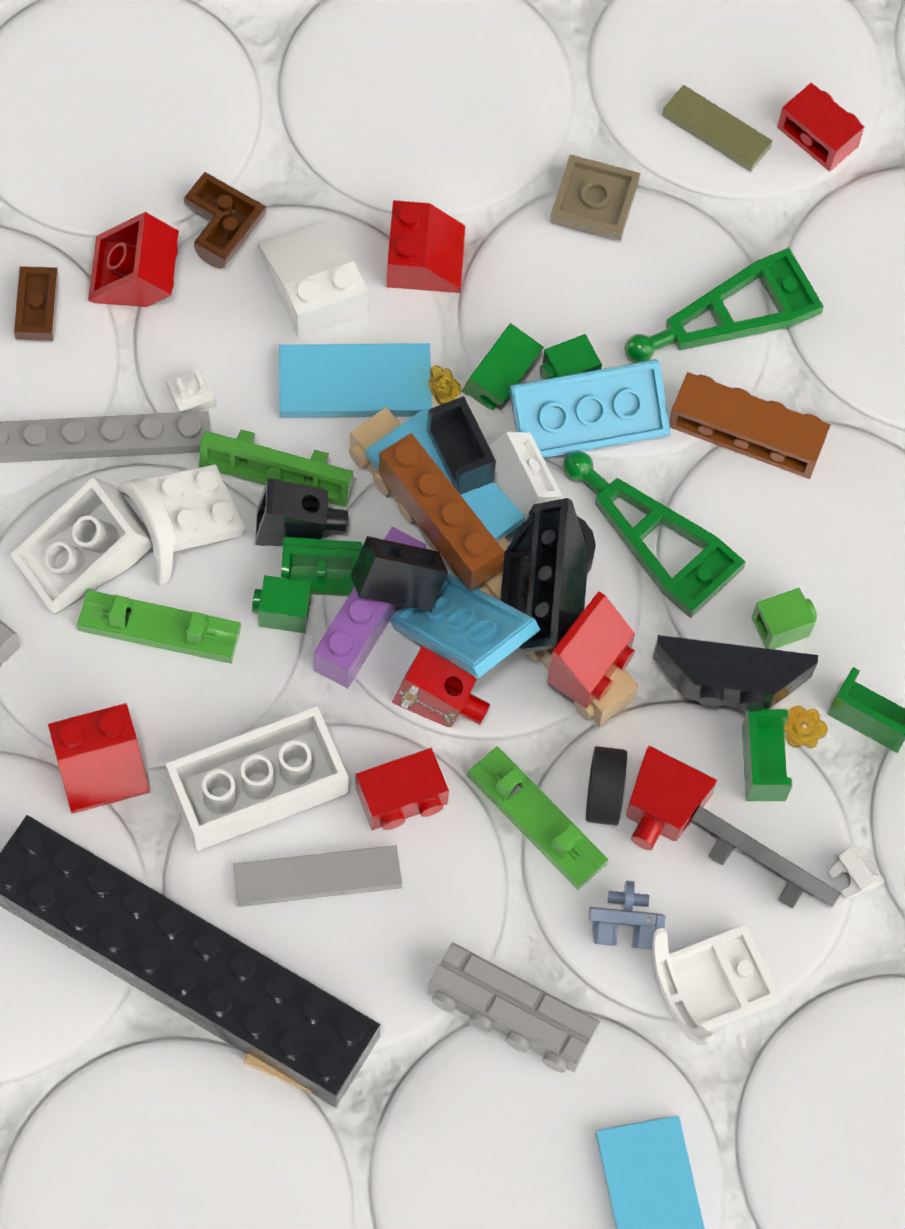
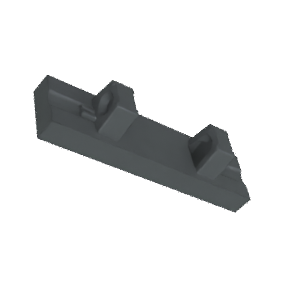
(731, 837)

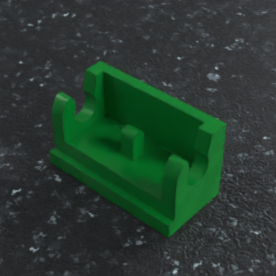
(502, 367)
(322, 563)

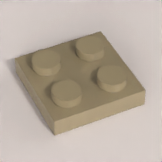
(595, 197)

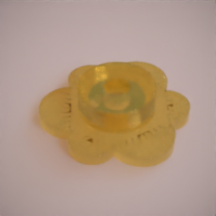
(443, 385)
(799, 735)

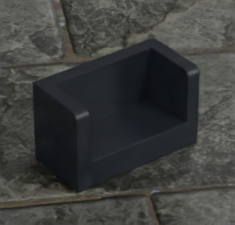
(461, 445)
(399, 574)

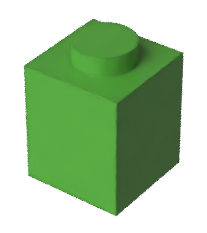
(784, 618)

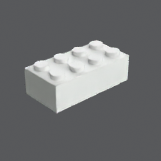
(257, 778)

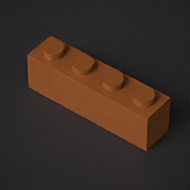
(748, 424)
(441, 512)

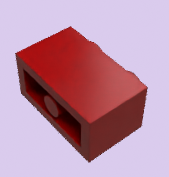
(820, 126)
(402, 790)

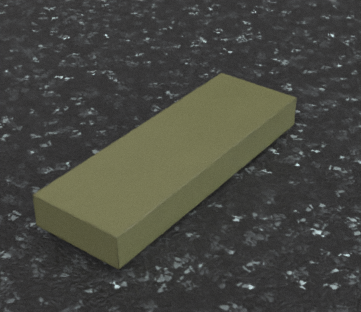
(717, 128)

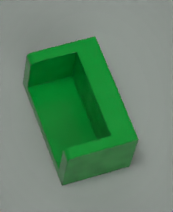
(869, 713)
(765, 755)

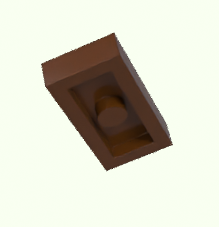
(36, 303)

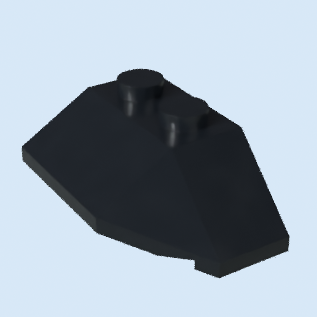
(547, 572)
(732, 673)

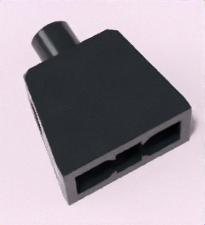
(295, 512)

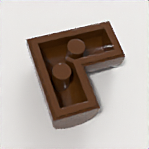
(231, 217)

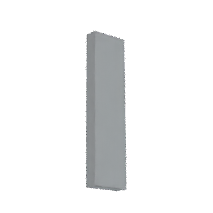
(317, 875)

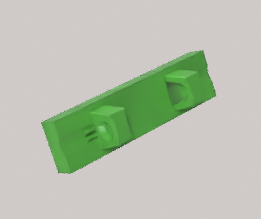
(258, 463)
(159, 626)
(537, 818)

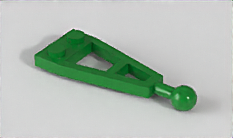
(785, 284)
(700, 577)

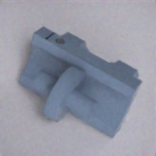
(606, 920)

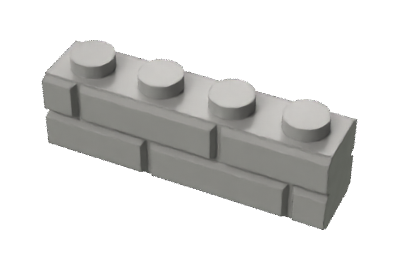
(512, 1008)

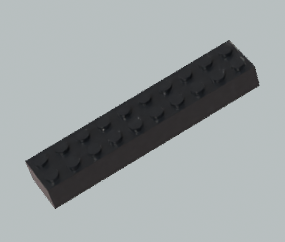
(184, 961)

